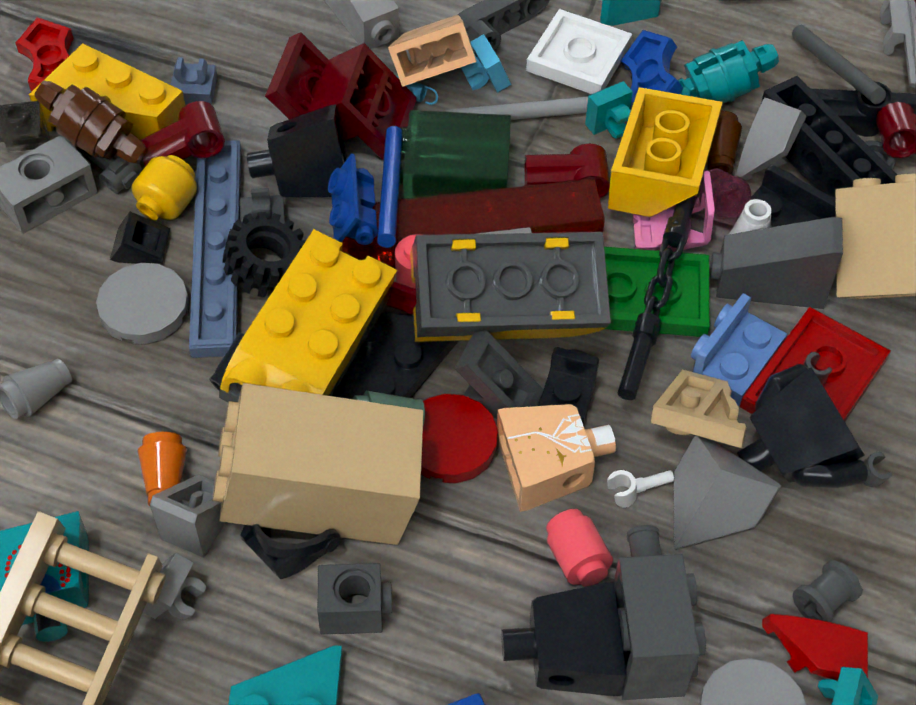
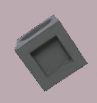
(339, 582)

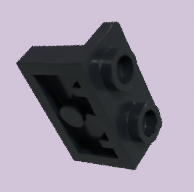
(792, 198)

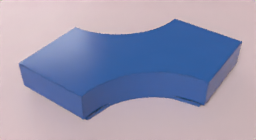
(650, 64)

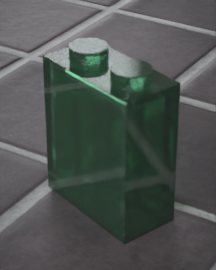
(454, 153)

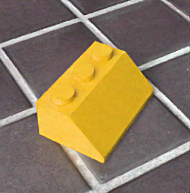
(662, 151)

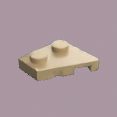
(700, 408)

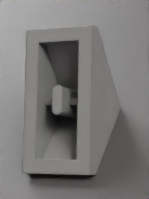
(188, 515)

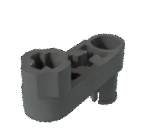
(498, 17)

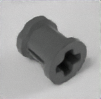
(827, 592)

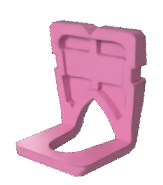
(650, 230)

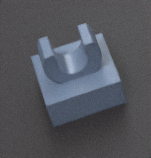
(195, 80)

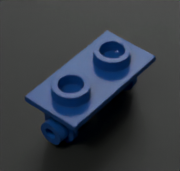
(352, 203)

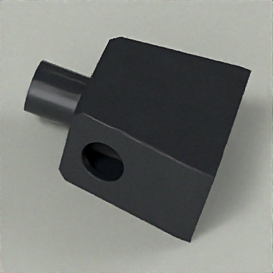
(302, 153)
(572, 641)

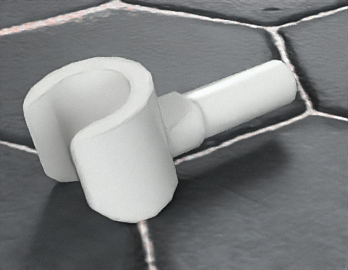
(626, 479)

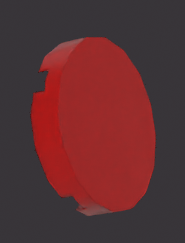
(456, 438)

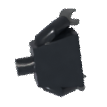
(806, 433)

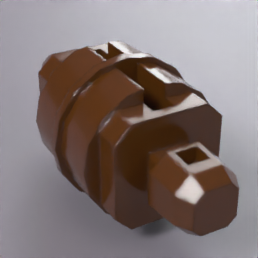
(90, 122)

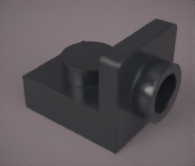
(570, 380)

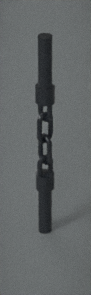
(649, 324)

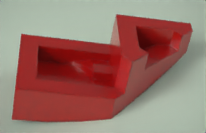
(819, 644)

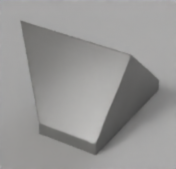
(717, 494)

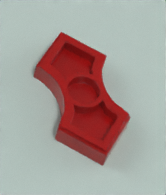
(46, 47)

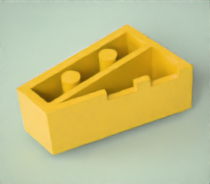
(144, 99)

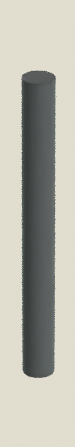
(839, 64)

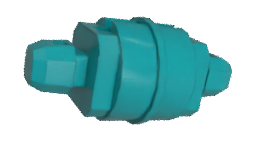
(727, 71)

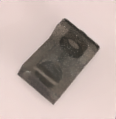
(23, 126)

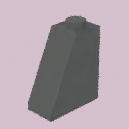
(780, 263)

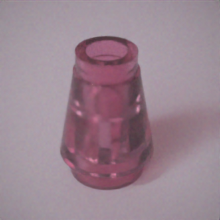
(729, 193)

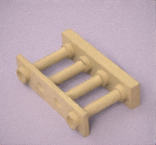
(25, 596)

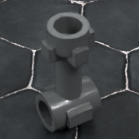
(117, 172)

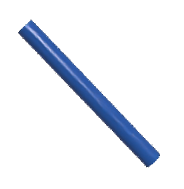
(390, 187)

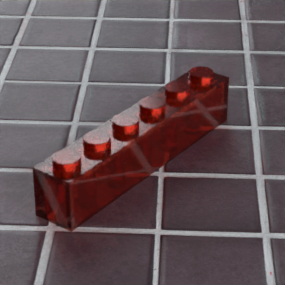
(542, 207)

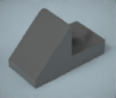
(496, 376)

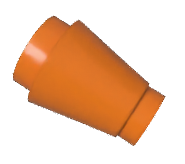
(161, 461)

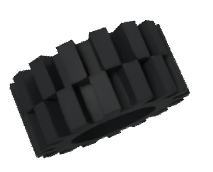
(260, 234)

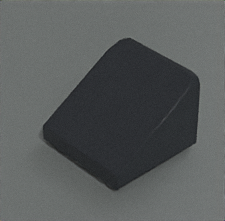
(139, 241)

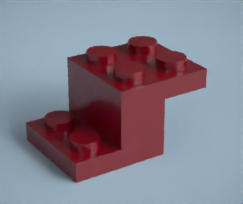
(357, 81)

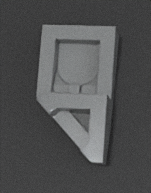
(769, 137)

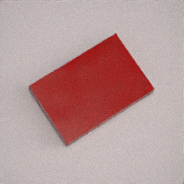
(851, 356)

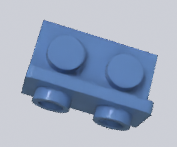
(737, 347)

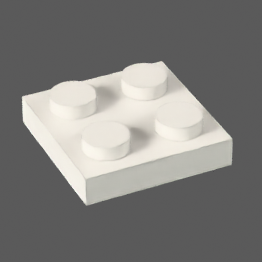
(579, 52)

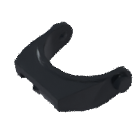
(288, 558)

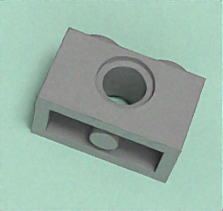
(44, 183)

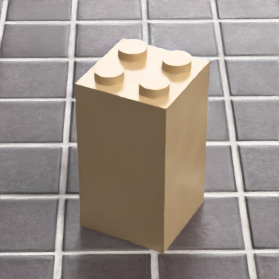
(319, 464)

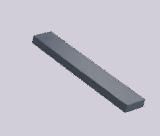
(212, 292)

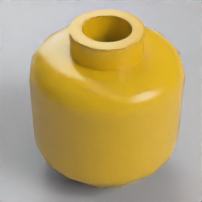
(164, 187)

